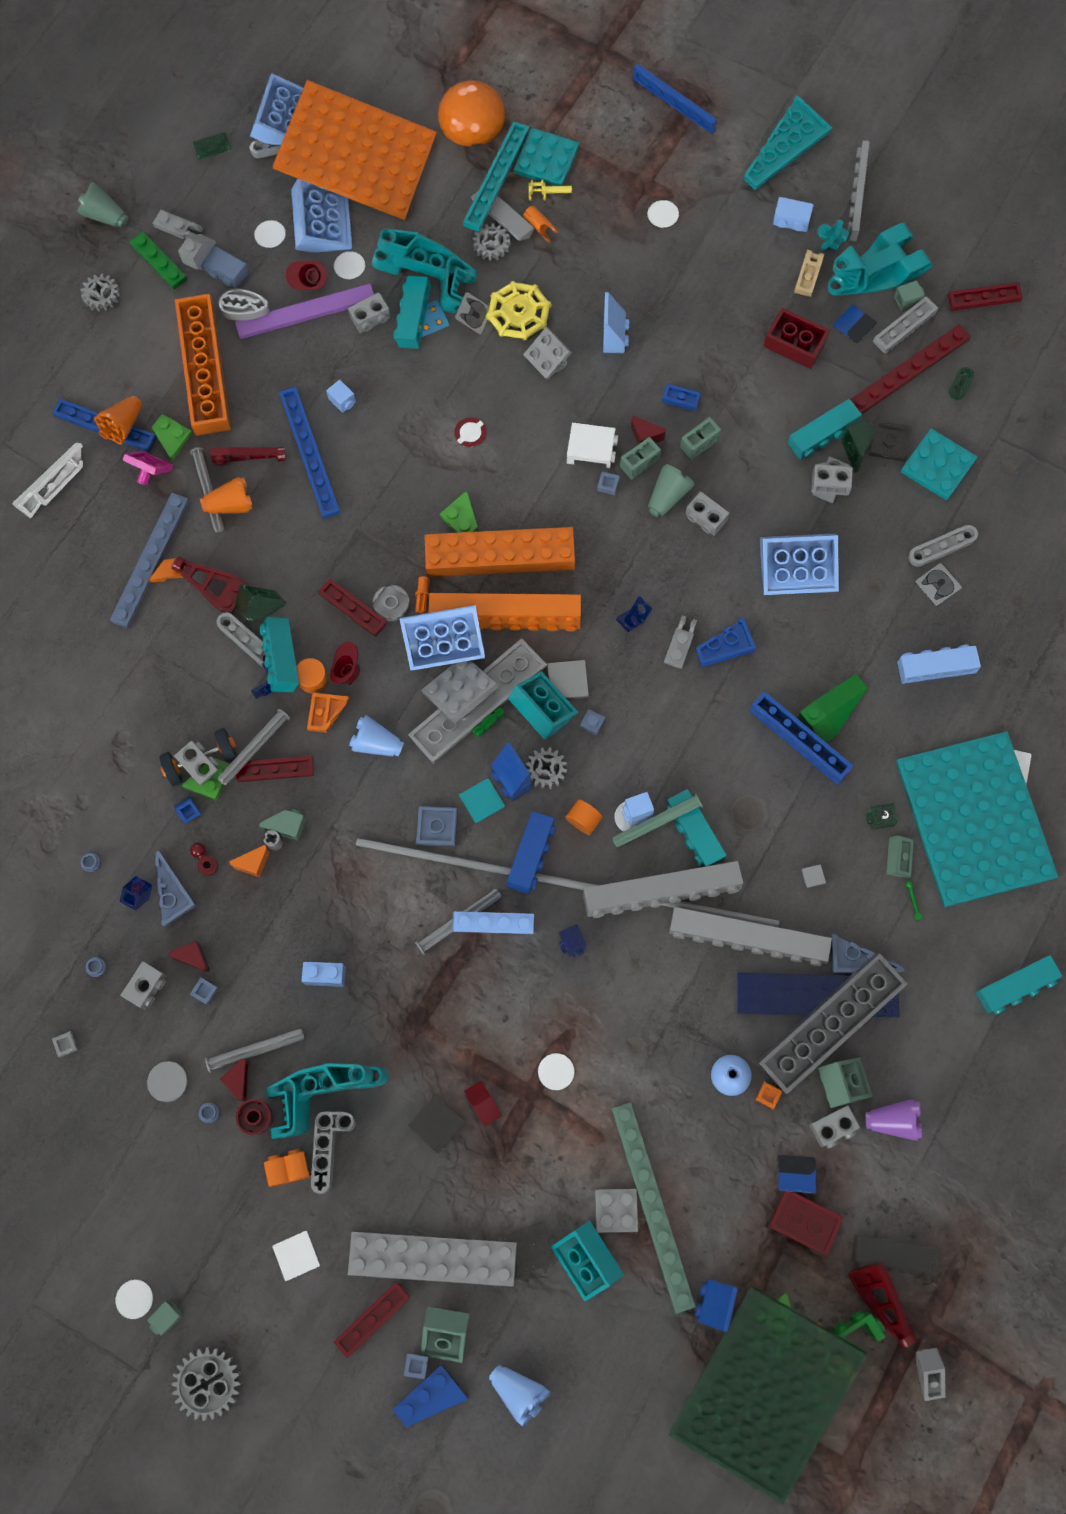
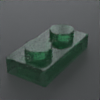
(211, 145)

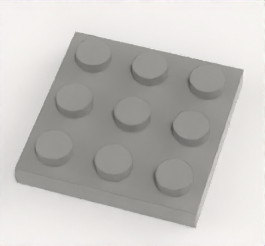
(459, 689)

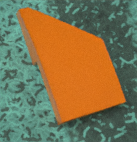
(165, 572)

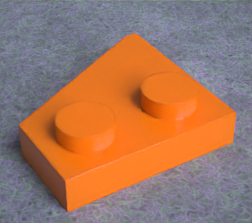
(324, 711)

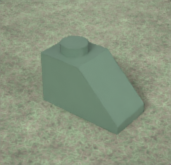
(286, 824)

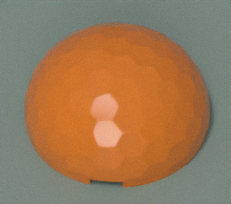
(471, 113)

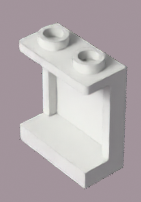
(592, 444)

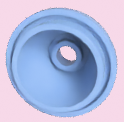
(722, 1080)

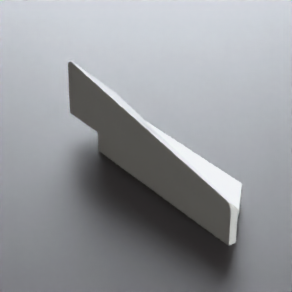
(50, 482)

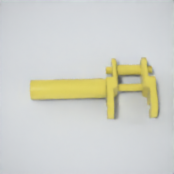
(547, 189)

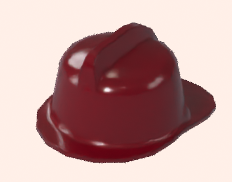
(306, 275)
(345, 665)

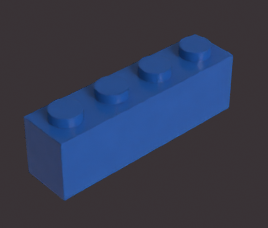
(530, 853)

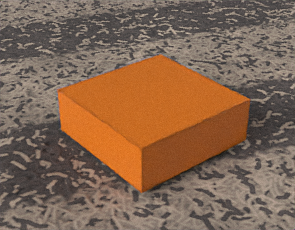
(768, 1095)

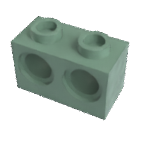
(700, 438)
(640, 458)

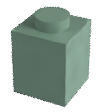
(909, 295)
(165, 1318)

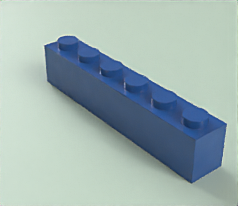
(801, 738)

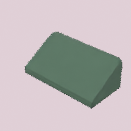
(900, 856)

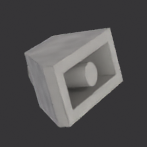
(195, 250)
(931, 1374)

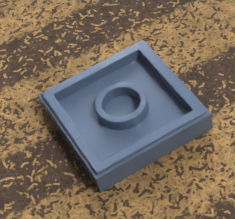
(436, 826)

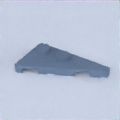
(173, 896)
(849, 957)

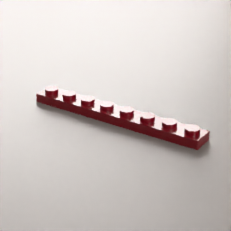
(910, 369)

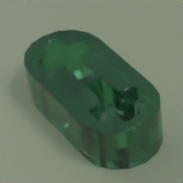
(963, 384)

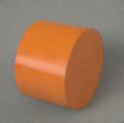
(311, 675)
(584, 817)

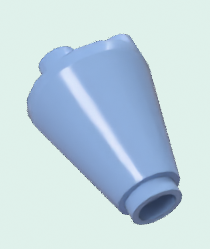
(375, 739)
(518, 1393)

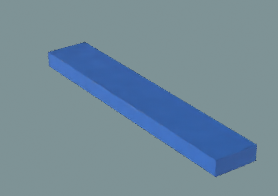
(674, 99)
(85, 418)

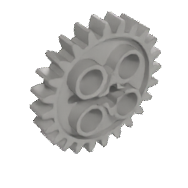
(198, 1366)

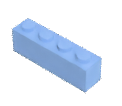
(938, 664)
(493, 922)

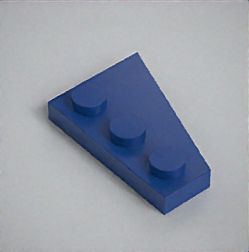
(729, 644)
(430, 1397)

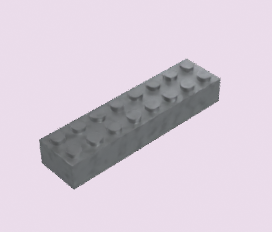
(832, 1022)

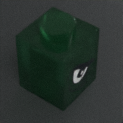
(881, 816)

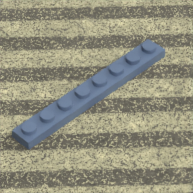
(149, 560)

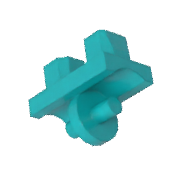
(832, 236)

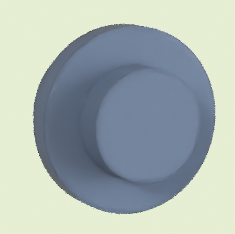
(90, 862)
(95, 967)
(208, 1112)

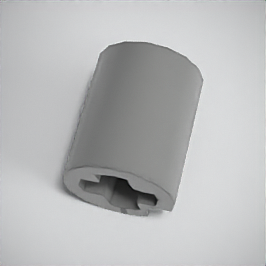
(273, 840)

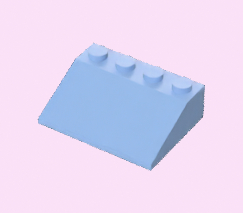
(276, 110)
(320, 219)
(799, 564)
(442, 637)

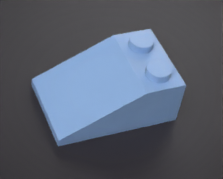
(614, 326)

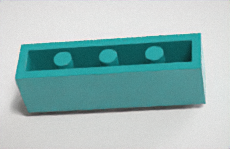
(412, 312)
(823, 429)
(279, 654)
(697, 833)
(1019, 984)

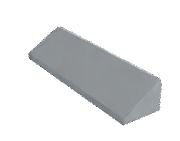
(509, 219)

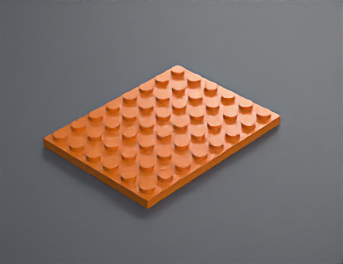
(354, 150)

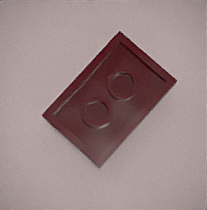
(806, 1222)

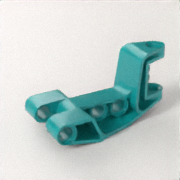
(427, 257)
(881, 266)
(298, 1091)

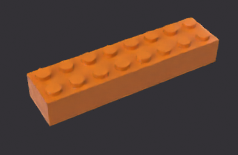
(202, 365)
(499, 552)
(515, 610)

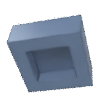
(608, 483)
(592, 722)
(204, 991)
(416, 1366)

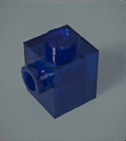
(135, 893)
(572, 941)

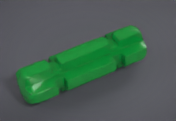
(488, 722)

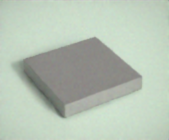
(569, 678)

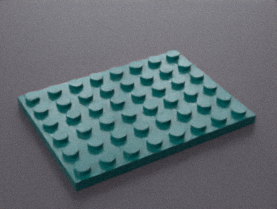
(976, 819)

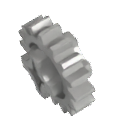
(491, 242)
(109, 292)
(552, 763)

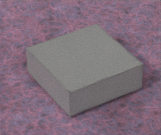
(813, 876)
(65, 1044)

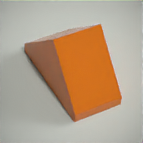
(252, 862)

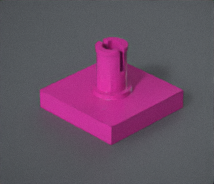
(148, 465)

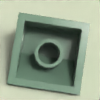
(845, 1082)
(444, 1334)

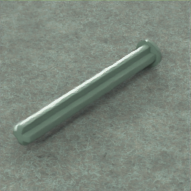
(658, 820)

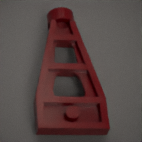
(230, 454)
(228, 597)
(876, 1276)

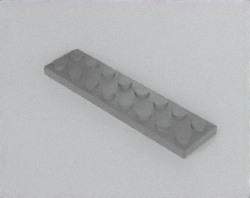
(440, 734)
(432, 1259)

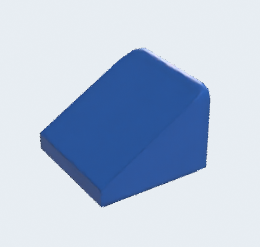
(187, 810)

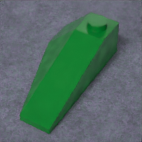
(833, 709)

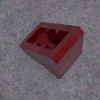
(644, 429)
(191, 955)
(237, 1079)
(483, 1103)

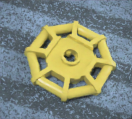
(518, 319)

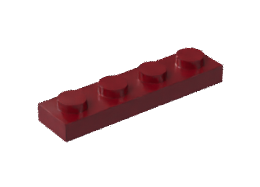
(985, 296)
(352, 607)
(276, 769)
(371, 1319)

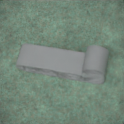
(328, 1152)

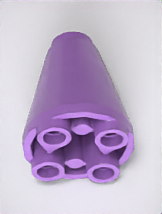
(897, 1120)

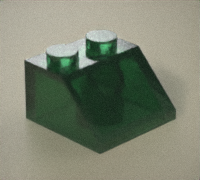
(857, 441)
(258, 602)

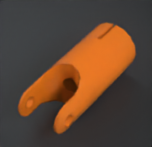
(538, 221)

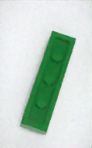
(158, 260)

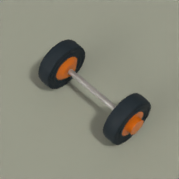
(171, 768)

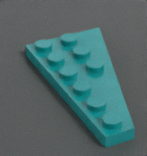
(790, 139)

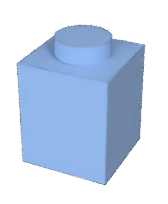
(341, 396)

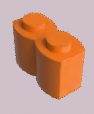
(287, 1168)

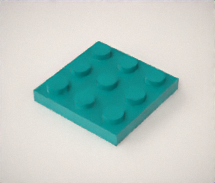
(546, 157)
(938, 464)

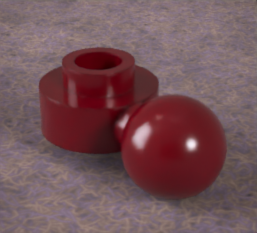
(198, 851)

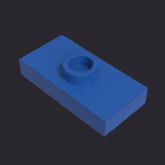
(681, 397)

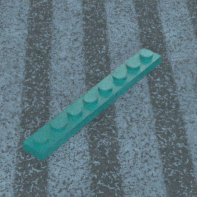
(496, 176)

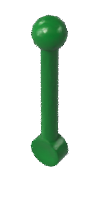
(918, 916)

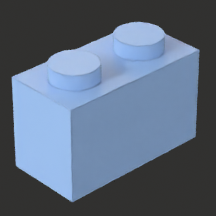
(792, 214)
(637, 809)
(324, 974)

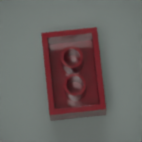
(796, 338)

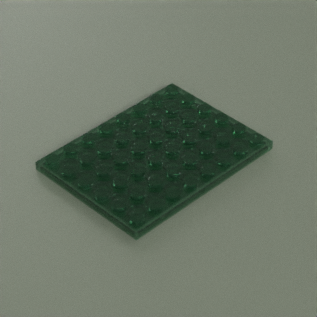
(767, 1394)

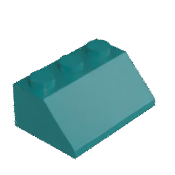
(542, 705)
(587, 1261)

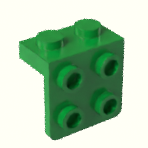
(872, 1326)

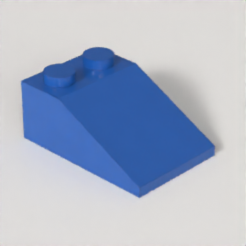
(511, 773)
(716, 1304)

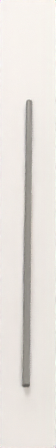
(548, 879)

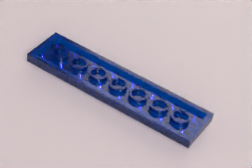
(792, 994)

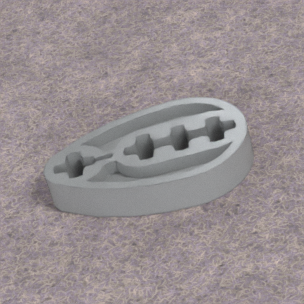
(242, 305)

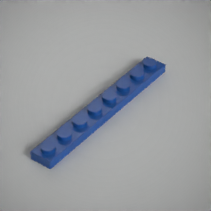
(309, 453)

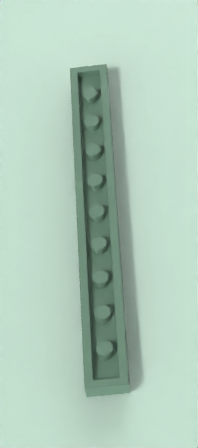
(653, 1208)

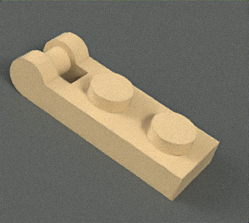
(809, 273)

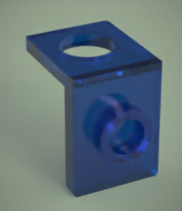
(633, 617)
(263, 689)

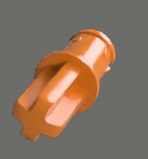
(422, 594)

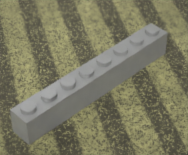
(662, 889)
(751, 936)

